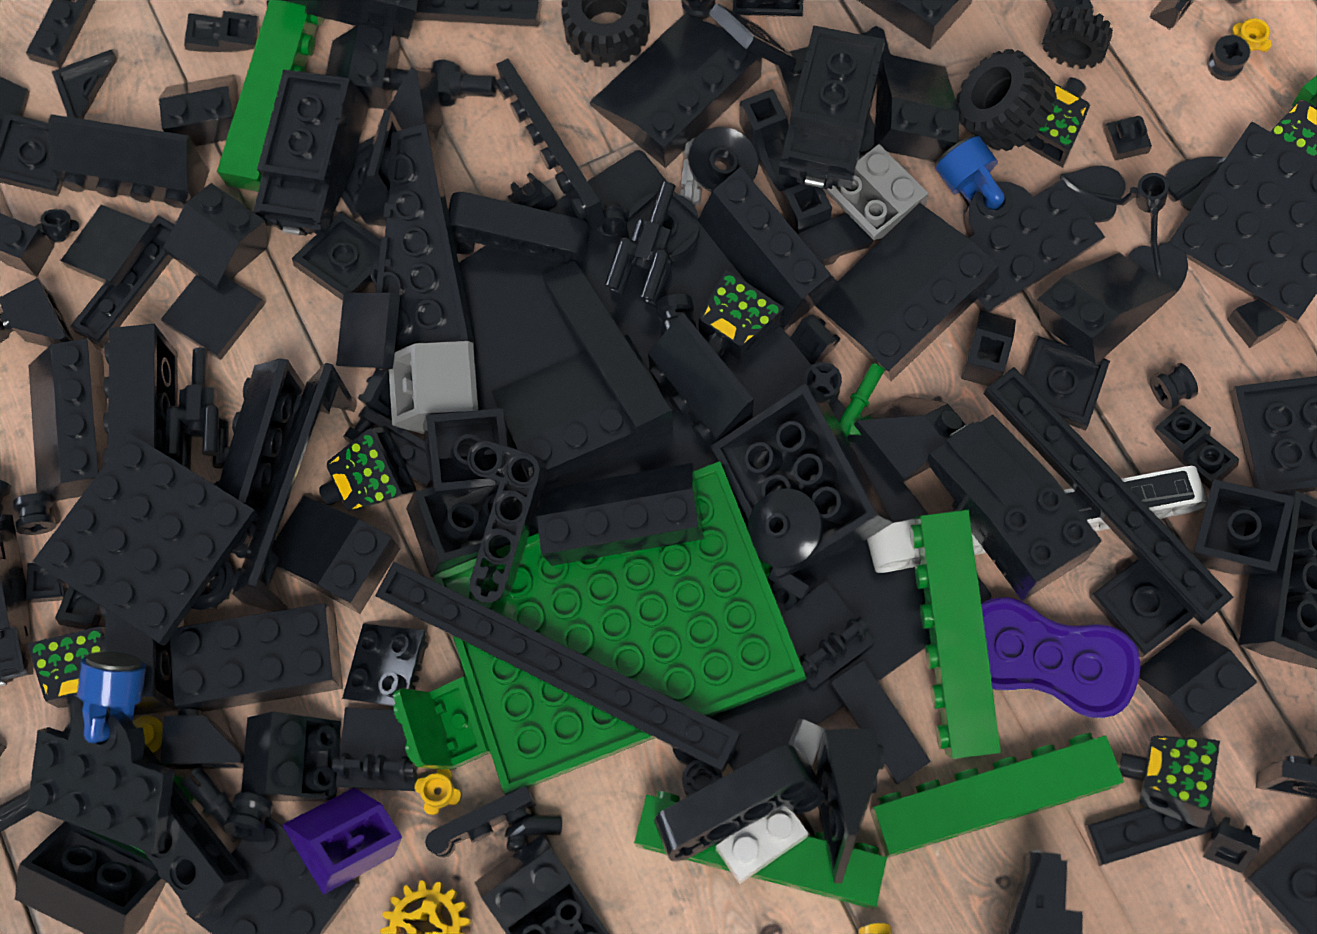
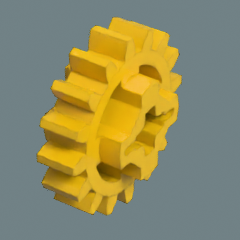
(431, 906)

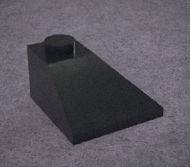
(908, 432)

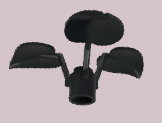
(1103, 187)

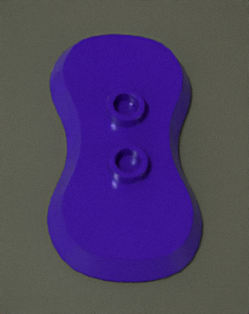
(1082, 666)

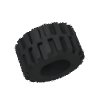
(606, 41)
(1006, 100)

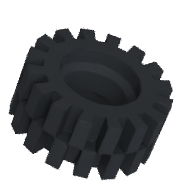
(1077, 37)

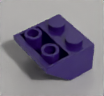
(343, 838)

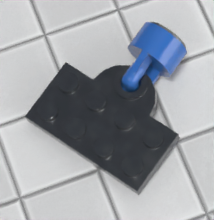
(1017, 231)
(99, 768)

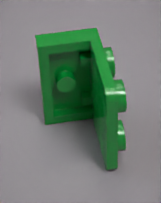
(441, 725)

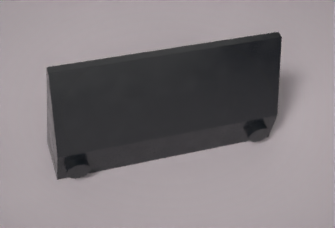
(253, 580)

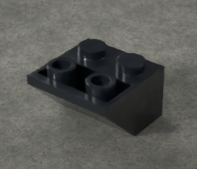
(290, 757)

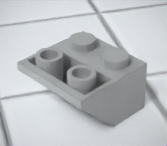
(879, 193)
(432, 381)

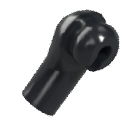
(532, 825)

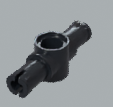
(452, 82)

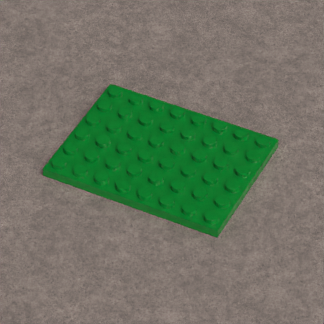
(671, 617)

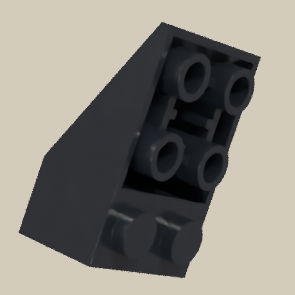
(537, 895)

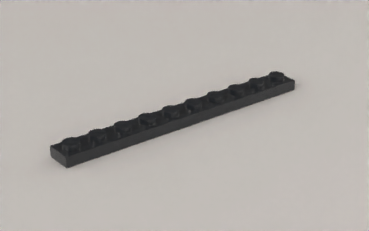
(560, 667)

